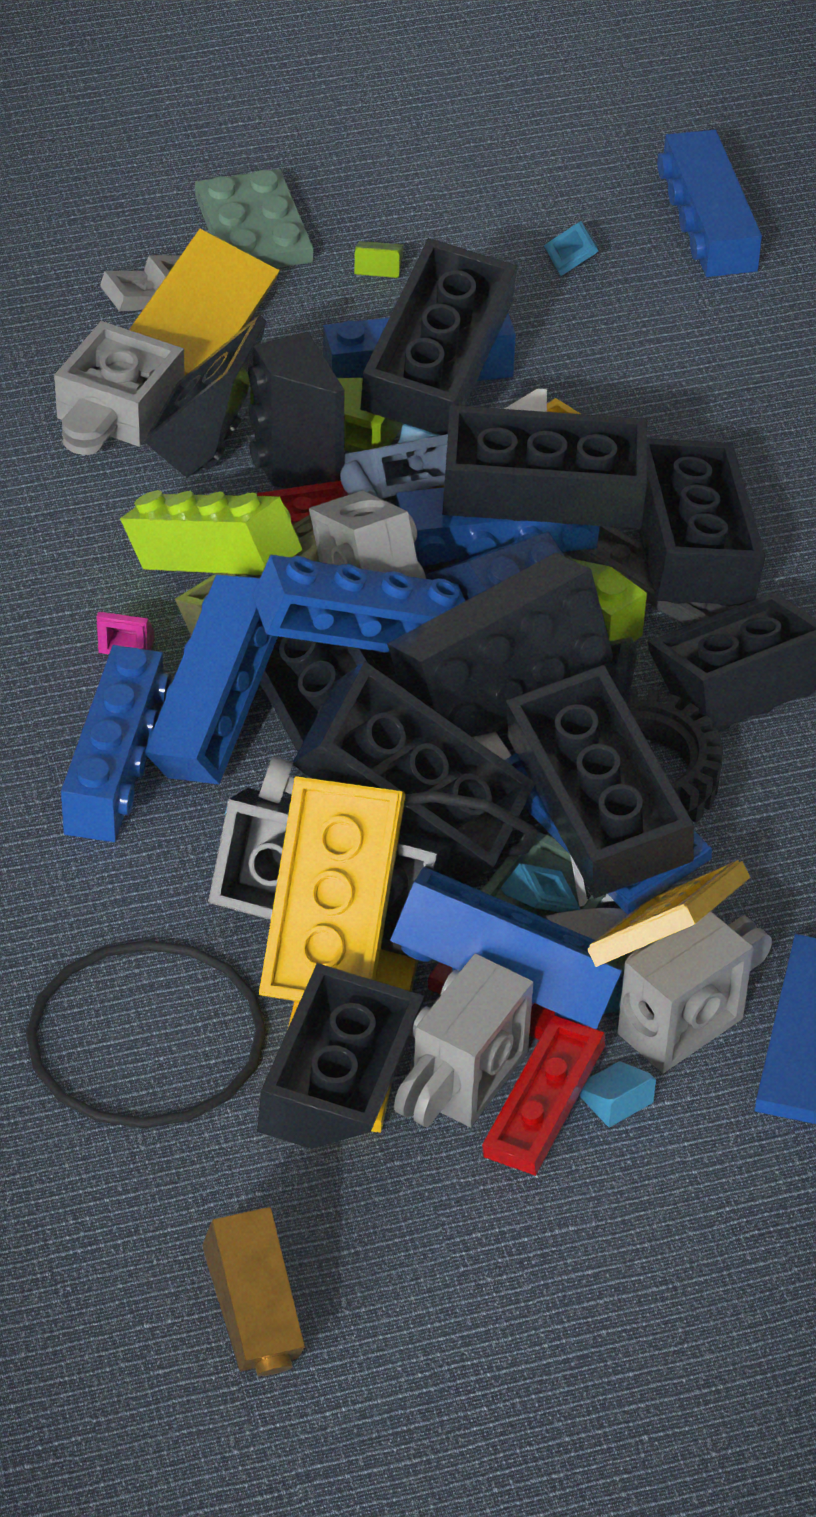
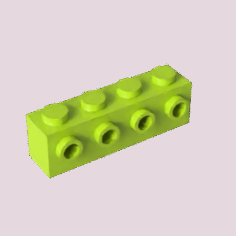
(209, 532)

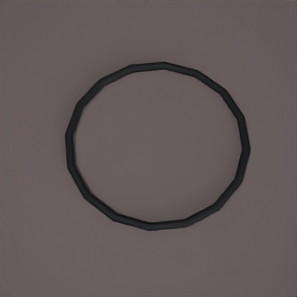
(158, 1120)

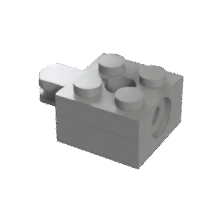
(114, 387)
(366, 535)
(688, 987)
(467, 1043)

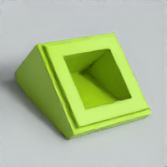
(378, 259)

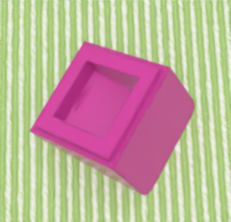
(123, 631)

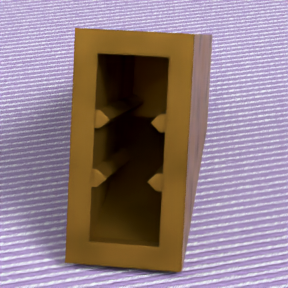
(254, 1291)

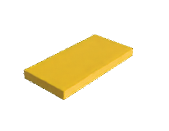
(206, 298)
(331, 884)
(669, 912)

